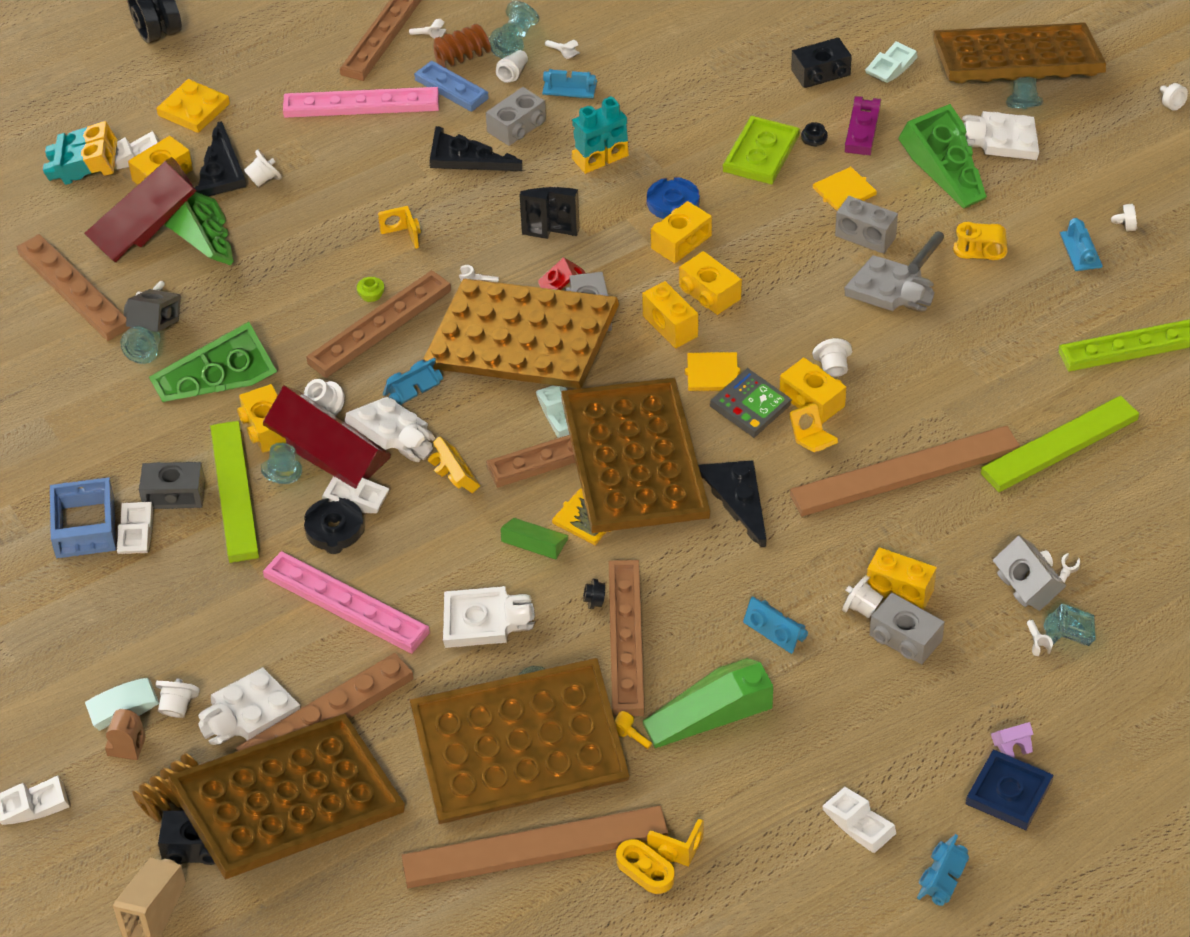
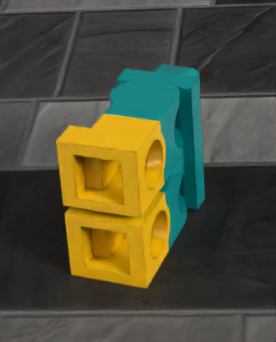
(598, 133)
(81, 153)

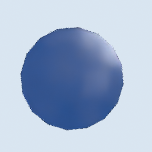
(668, 195)

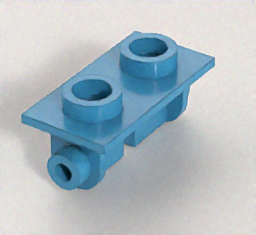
(558, 84)
(1080, 246)
(420, 374)
(774, 625)
(935, 879)

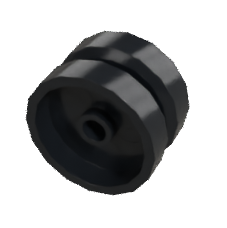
(155, 17)

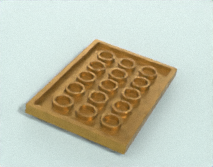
(1019, 52)
(522, 333)
(634, 455)
(518, 740)
(285, 795)

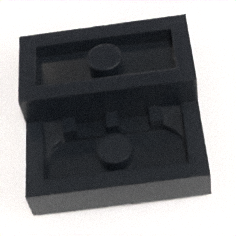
(549, 211)

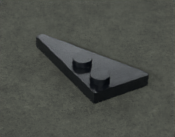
(462, 153)
(221, 167)
(738, 490)

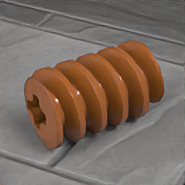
(461, 43)

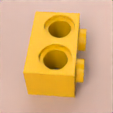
(902, 576)

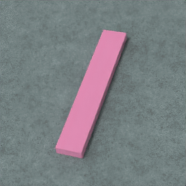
(361, 102)
(346, 602)

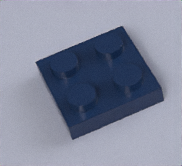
(1009, 789)

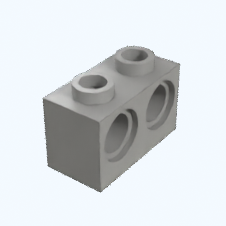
(515, 116)
(866, 224)

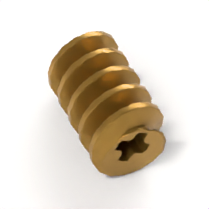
(159, 794)

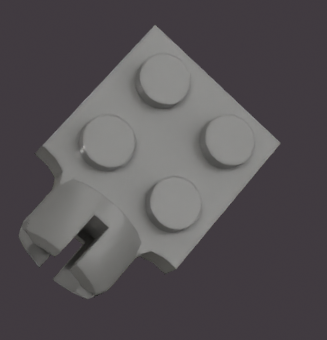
(890, 286)

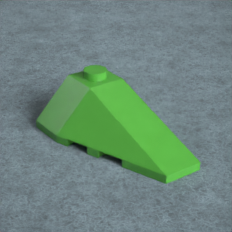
(941, 149)
(201, 225)
(221, 365)
(714, 701)

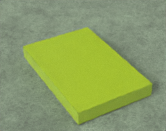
(761, 150)

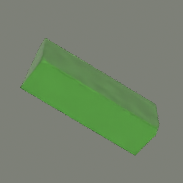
(533, 538)

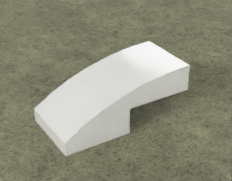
(126, 150)
(367, 495)
(135, 528)
(26, 804)
(855, 818)

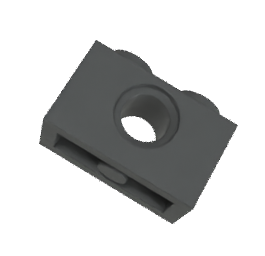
(152, 310)
(172, 485)

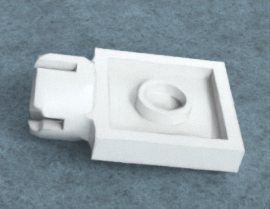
(1003, 134)
(392, 427)
(484, 616)
(246, 708)

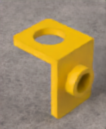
(405, 222)
(814, 437)
(676, 850)

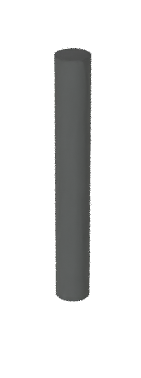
(925, 252)

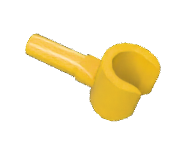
(624, 727)

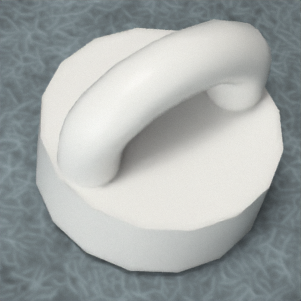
(1174, 96)
(1127, 217)

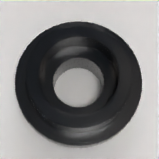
(814, 134)
(594, 594)

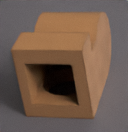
(125, 735)

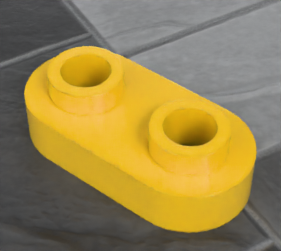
(649, 866)

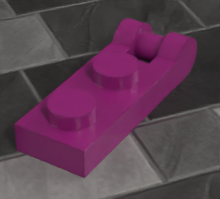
(862, 126)

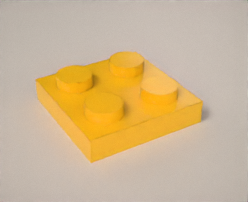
(193, 105)

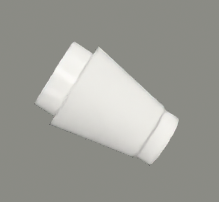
(511, 66)

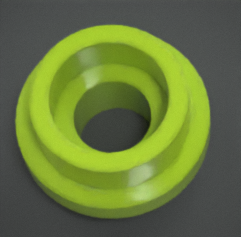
(370, 289)

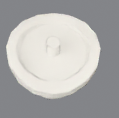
(261, 170)
(833, 356)
(326, 394)
(862, 598)
(175, 697)

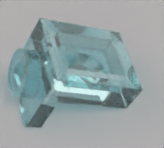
(1071, 624)

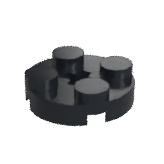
(338, 537)

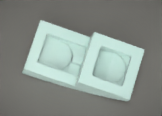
(892, 63)
(553, 409)
(133, 696)

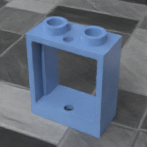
(88, 538)

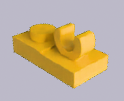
(452, 462)

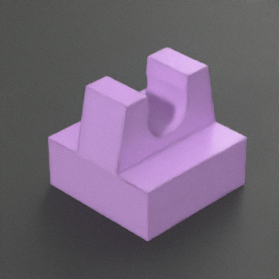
(1017, 735)

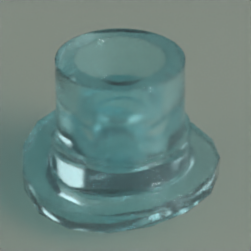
(522, 15)
(506, 40)
(1024, 94)
(140, 344)
(281, 464)

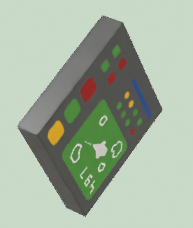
(750, 402)

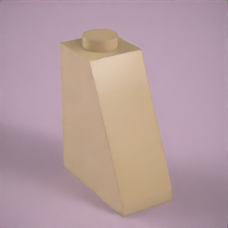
(149, 899)

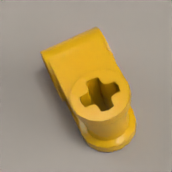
(983, 241)

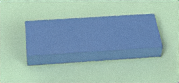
(451, 86)

